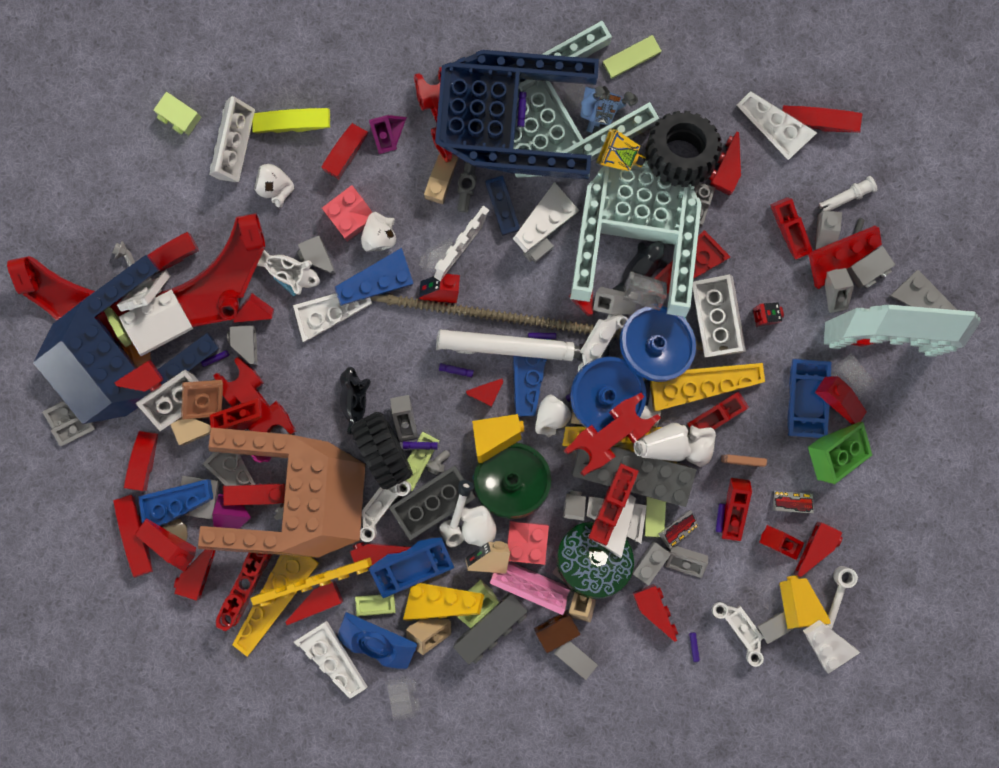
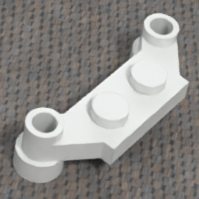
(600, 337)
(378, 507)
(744, 629)

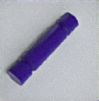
(521, 109)
(456, 370)
(421, 445)

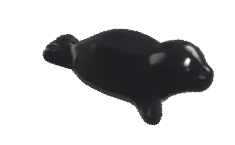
(645, 262)
(353, 396)

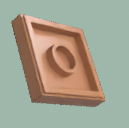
(201, 398)
(744, 460)

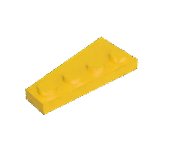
(434, 601)

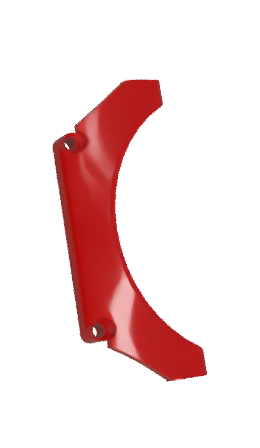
(201, 297)

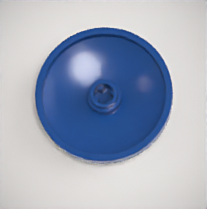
(657, 344)
(602, 387)

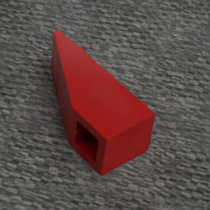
(729, 170)
(651, 606)

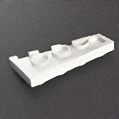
(547, 216)

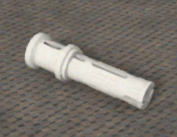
(855, 192)

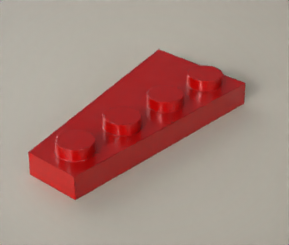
(843, 253)
(708, 256)

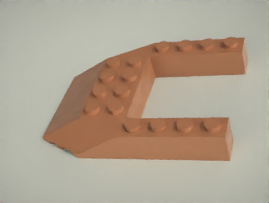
(319, 500)

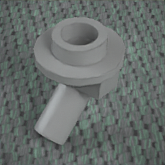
(121, 250)
(435, 465)

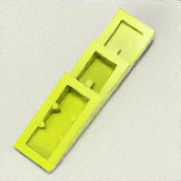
(291, 120)

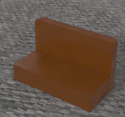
(556, 631)

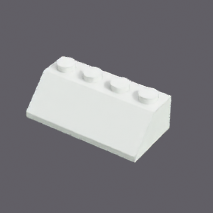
(232, 140)
(718, 316)

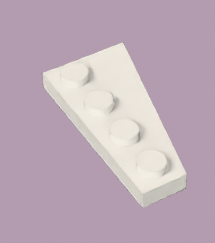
(780, 128)
(461, 244)
(323, 313)
(327, 651)

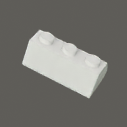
(156, 323)
(165, 402)

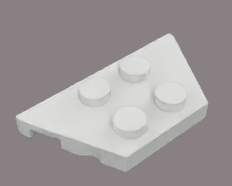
(143, 293)

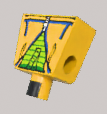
(620, 152)

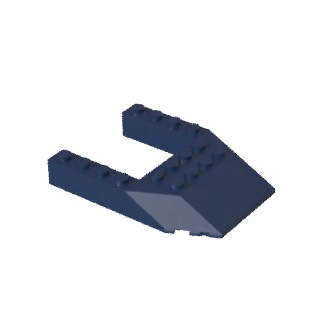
(481, 108)
(86, 360)

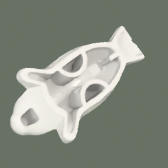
(290, 271)

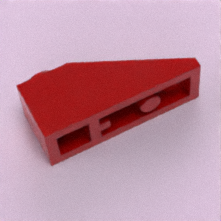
(841, 398)
(238, 416)
(254, 494)
(736, 508)
(166, 544)
(820, 544)
(375, 551)
(193, 579)
(318, 600)

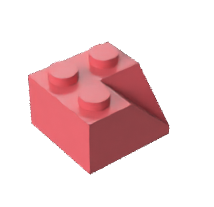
(348, 213)
(527, 542)

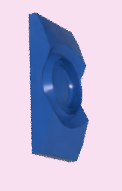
(807, 411)
(411, 567)
(376, 642)

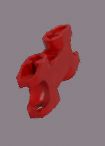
(429, 99)
(245, 390)
(624, 424)
(239, 592)

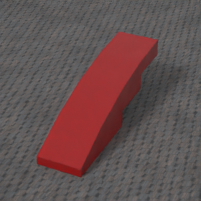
(826, 119)
(613, 504)
(135, 549)

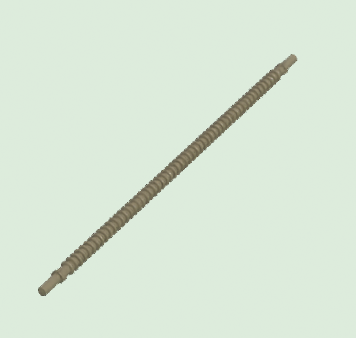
(390, 299)

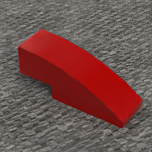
(344, 151)
(791, 227)
(174, 251)
(720, 412)
(141, 461)

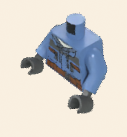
(601, 105)

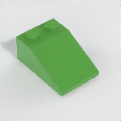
(840, 452)

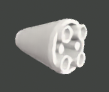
(665, 443)

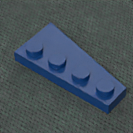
(175, 502)

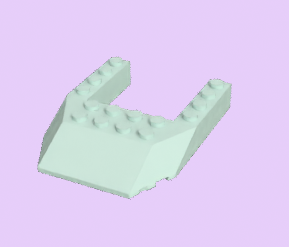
(547, 120)
(644, 209)
(928, 328)

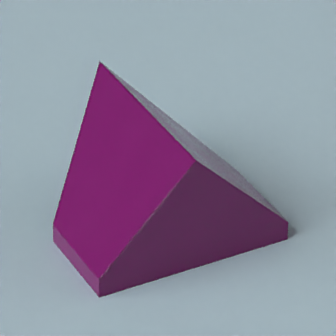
(387, 131)
(229, 515)

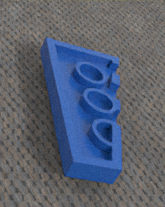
(382, 277)
(527, 383)

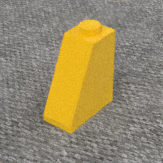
(496, 435)
(801, 603)

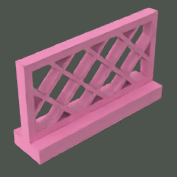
(532, 587)

